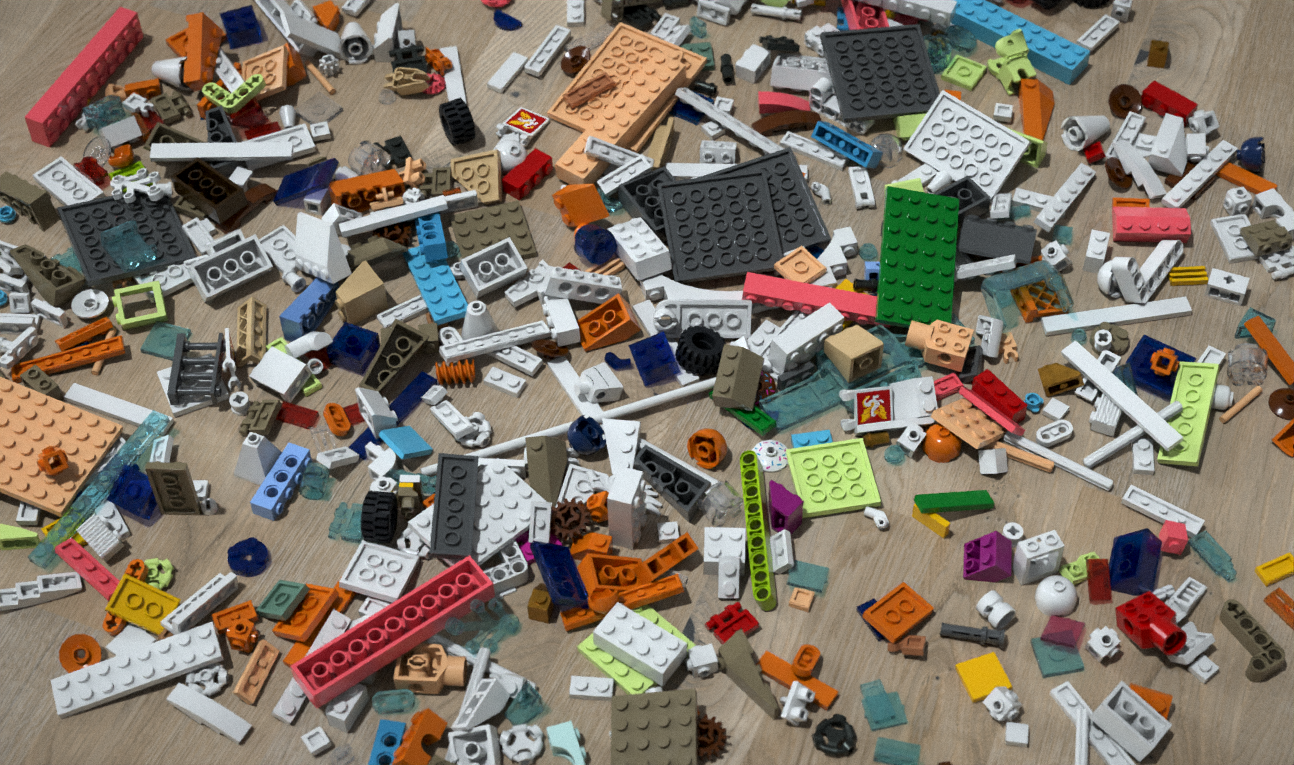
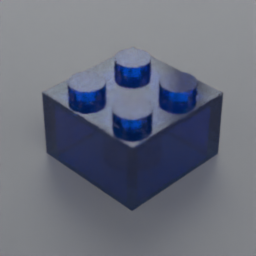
(241, 27)
(353, 348)
(654, 358)

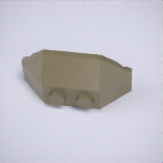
(373, 251)

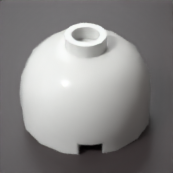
(512, 154)
(1107, 281)
(1056, 596)

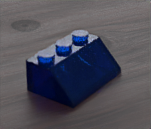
(1134, 562)

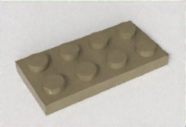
(173, 488)

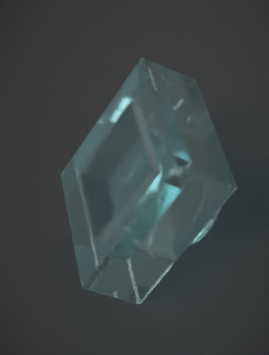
(698, 27)
(1062, 234)

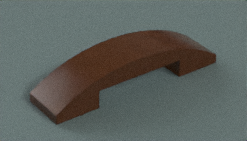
(786, 120)
(254, 197)

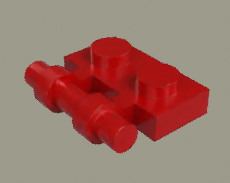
(742, 620)

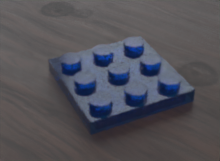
(1145, 376)

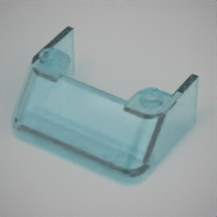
(997, 288)

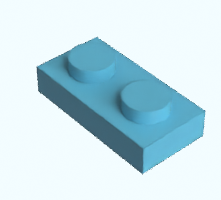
(811, 438)

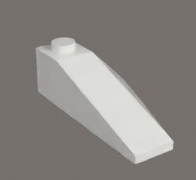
(475, 746)

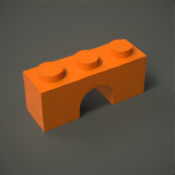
(665, 558)
(425, 727)

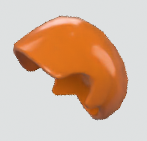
(122, 157)
(603, 601)

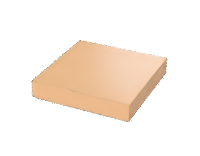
(800, 266)

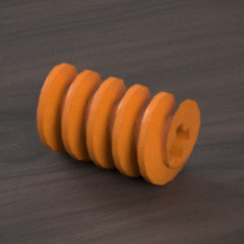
(455, 372)

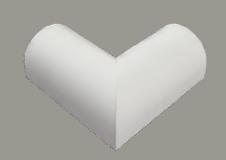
(992, 331)
(308, 342)

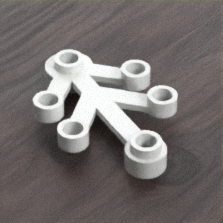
(121, 182)

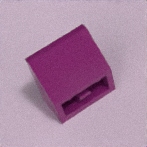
(784, 508)
(988, 558)

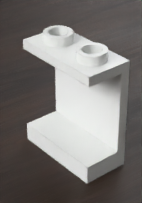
(281, 373)

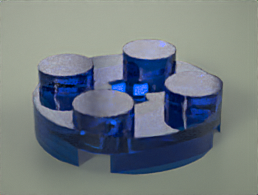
(243, 548)

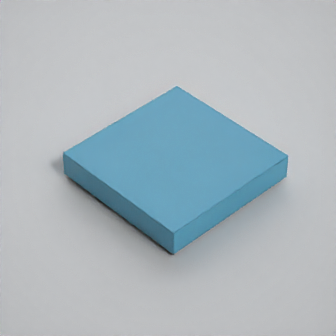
(405, 442)

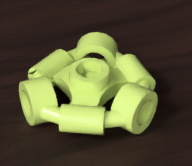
(156, 576)

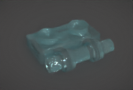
(352, 528)

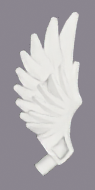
(604, 483)

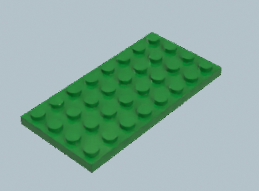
(916, 258)

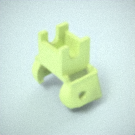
(1013, 61)

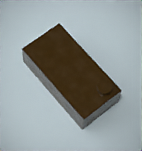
(209, 190)

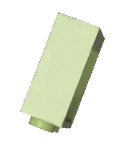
(160, 316)

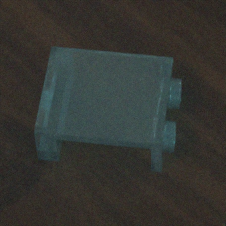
(127, 246)

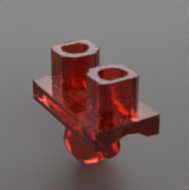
(91, 170)

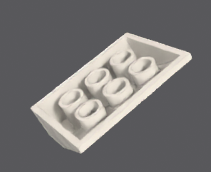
(798, 71)
(319, 249)

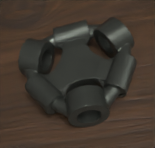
(835, 736)

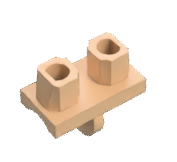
(412, 174)
(380, 205)

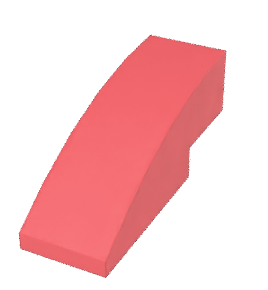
(779, 102)

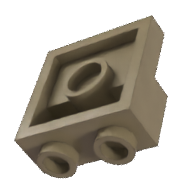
(1266, 238)

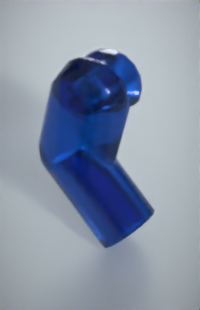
(615, 362)

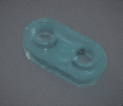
(393, 701)

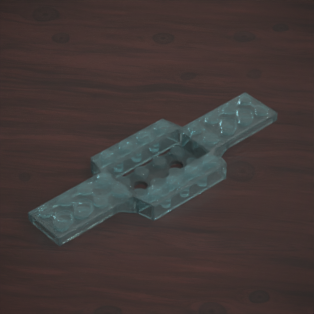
(823, 387)

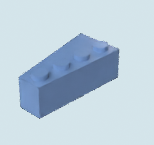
(308, 309)

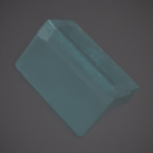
(896, 752)

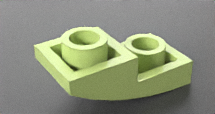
(1077, 571)

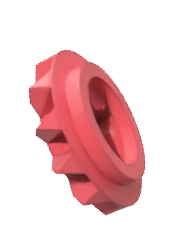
(437, 86)

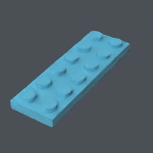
(436, 287)

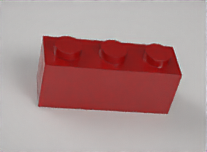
(1164, 100)
(527, 174)
(999, 396)

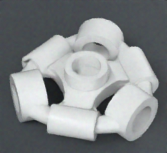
(481, 428)
(416, 544)
(206, 677)
(522, 743)

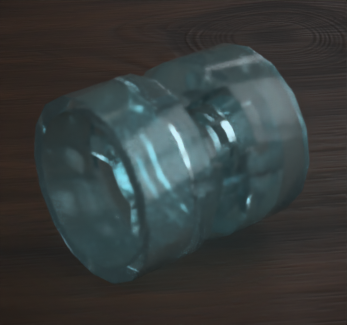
(314, 481)

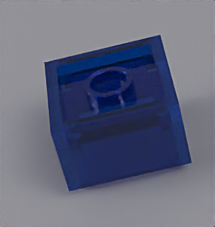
(133, 492)

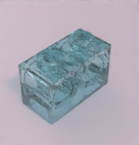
(102, 110)

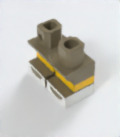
(410, 495)

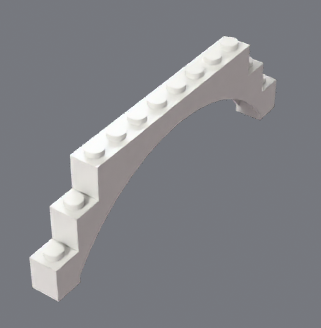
(833, 258)

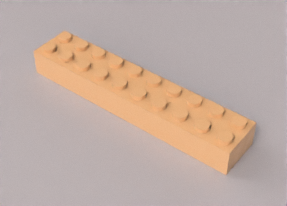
(623, 117)

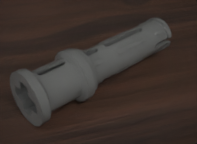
(983, 635)

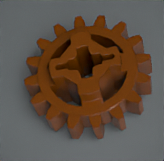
(394, 233)
(575, 523)
(706, 734)

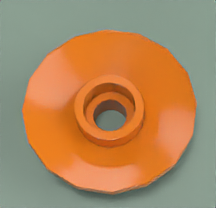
(69, 652)

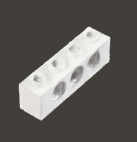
(580, 285)

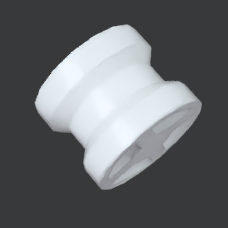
(239, 403)
(1015, 528)

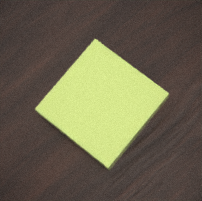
(963, 72)

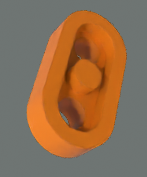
(336, 419)
(805, 660)

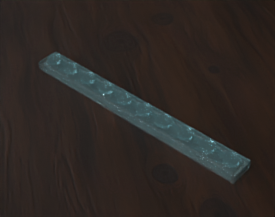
(98, 488)

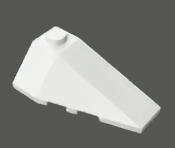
(1169, 147)

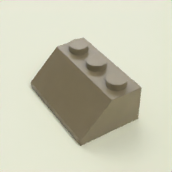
(737, 378)

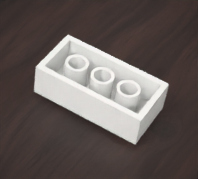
(640, 249)
(230, 268)
(804, 338)
(627, 507)
(640, 644)

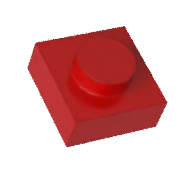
(1094, 152)

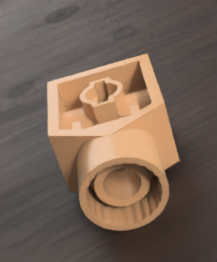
(941, 343)
(429, 669)

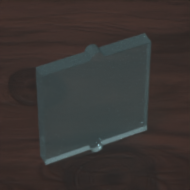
(807, 576)
(898, 709)

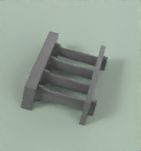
(180, 361)

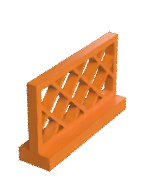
(1027, 303)

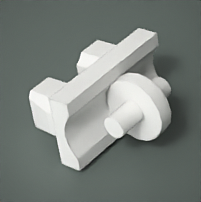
(795, 703)

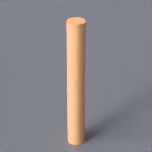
(320, 77)
(98, 364)
(1240, 404)

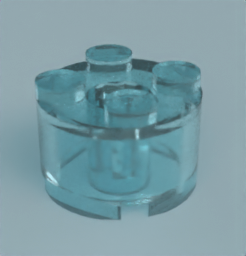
(939, 51)

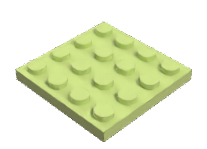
(833, 477)
(624, 676)

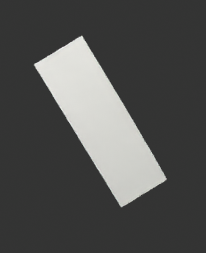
(1089, 390)

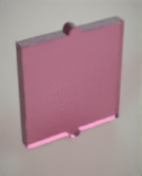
(1062, 631)

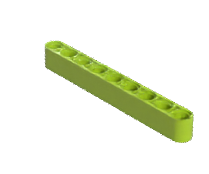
(758, 539)

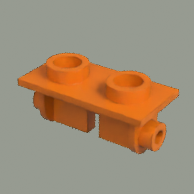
(437, 60)

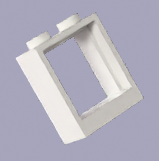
(1037, 559)

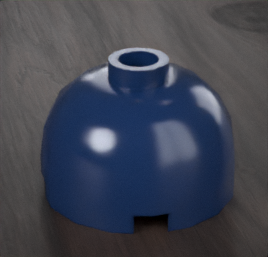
(1252, 154)
(586, 436)

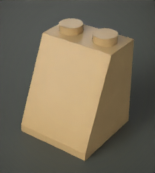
(361, 295)
(854, 352)

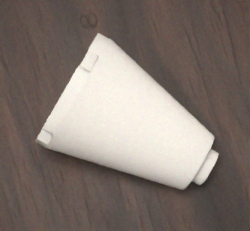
(354, 44)
(171, 72)
(1083, 130)
(477, 321)

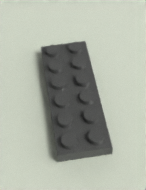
(454, 506)

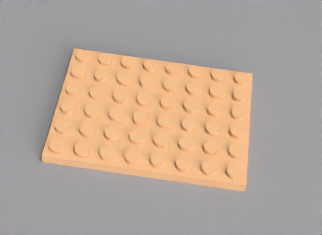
(622, 58)
(38, 421)

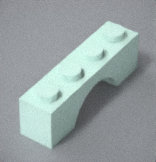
(564, 743)

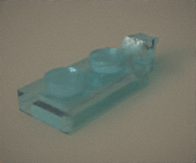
(1213, 555)

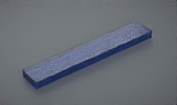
(402, 406)

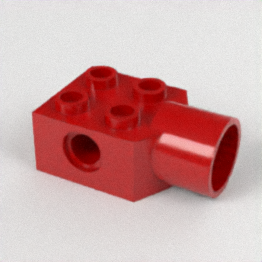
(1151, 624)

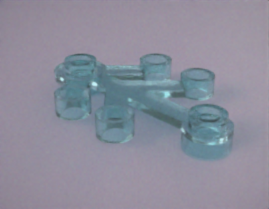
(486, 626)

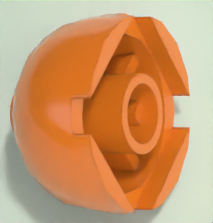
(941, 444)
(707, 447)

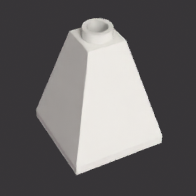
(256, 459)

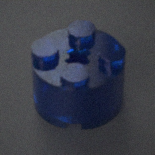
(594, 244)

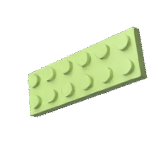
(1195, 391)

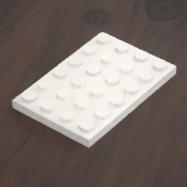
(966, 143)
(499, 513)

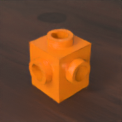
(1158, 365)
(59, 461)
(598, 506)
(242, 635)

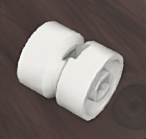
(992, 606)

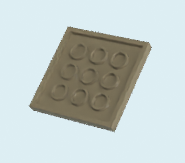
(490, 225)
(654, 728)

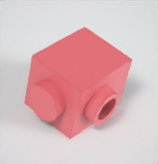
(1173, 537)

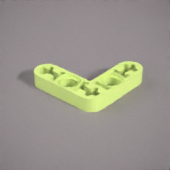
(230, 102)

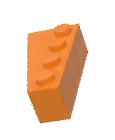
(201, 51)
(360, 191)

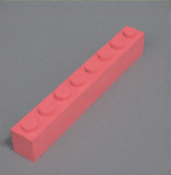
(809, 298)

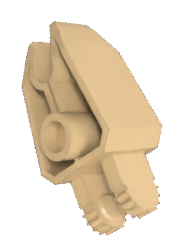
(407, 81)

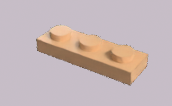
(256, 672)

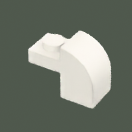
(381, 460)

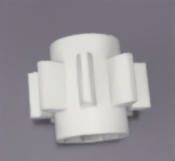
(329, 65)
(412, 196)

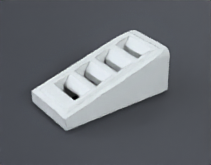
(1187, 598)

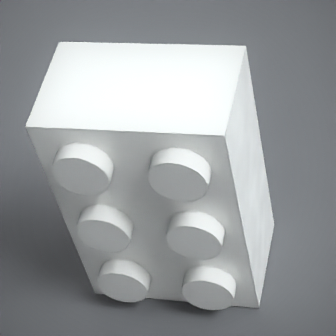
(493, 267)

